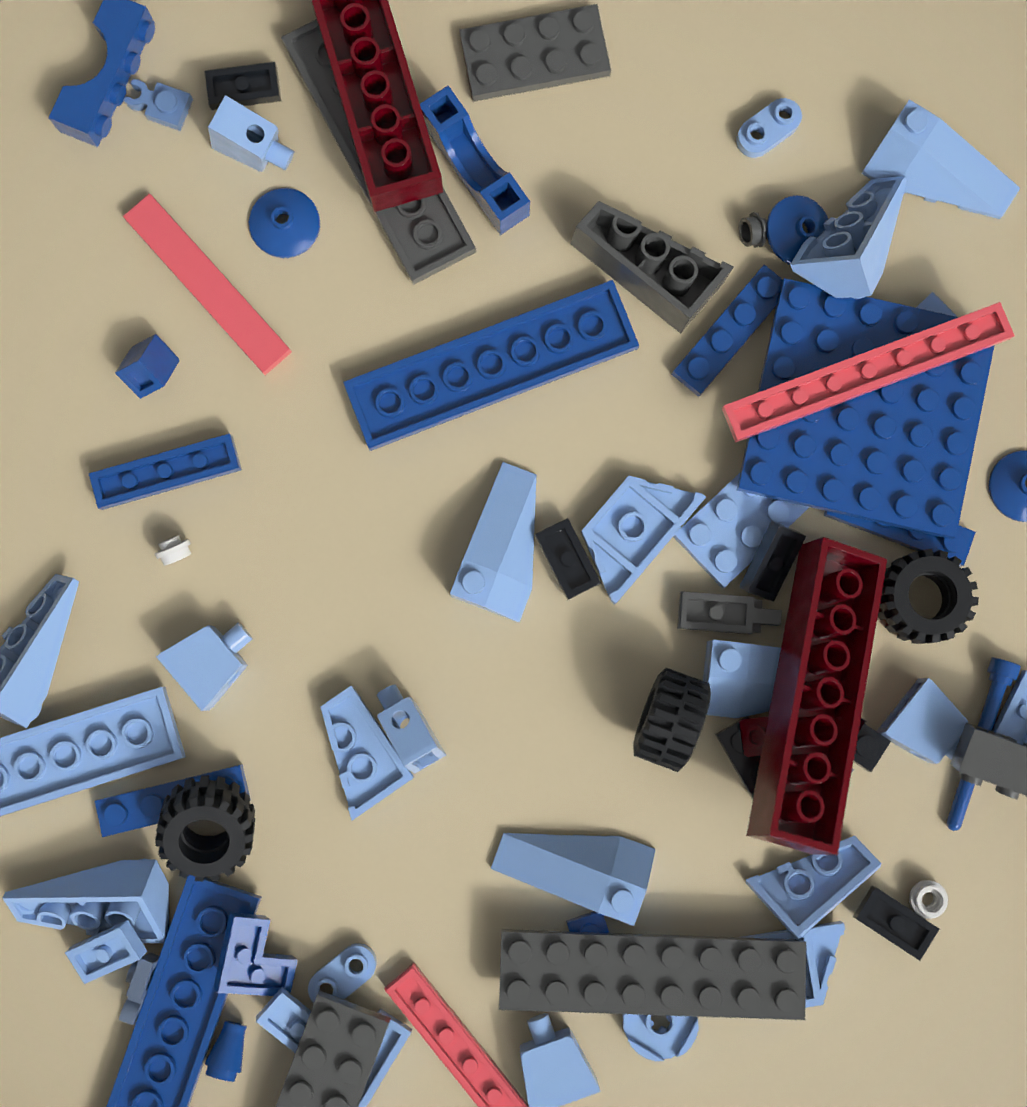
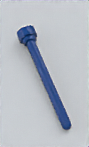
(1001, 675)

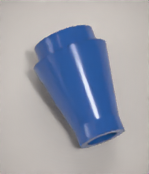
(227, 1053)

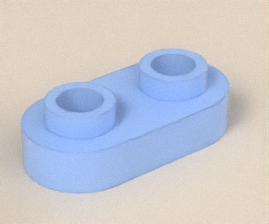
(770, 126)
(340, 975)

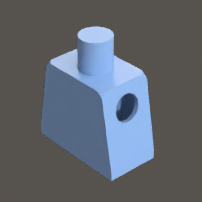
(237, 130)
(207, 663)
(925, 723)
(416, 742)
(555, 1066)

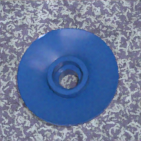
(785, 225)
(288, 238)
(1008, 486)

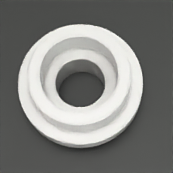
(173, 550)
(939, 902)

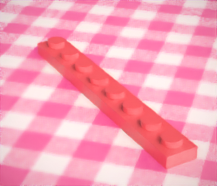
(867, 372)

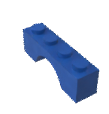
(87, 108)
(459, 142)

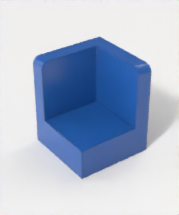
(147, 366)

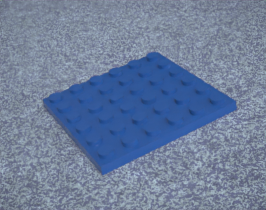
(881, 456)

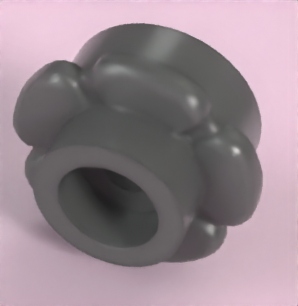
(753, 230)

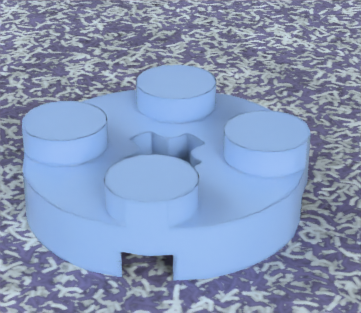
(665, 1042)

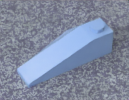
(940, 165)
(855, 246)
(500, 555)
(33, 650)
(740, 677)
(591, 871)
(99, 900)

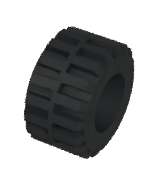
(954, 589)
(672, 719)
(201, 854)

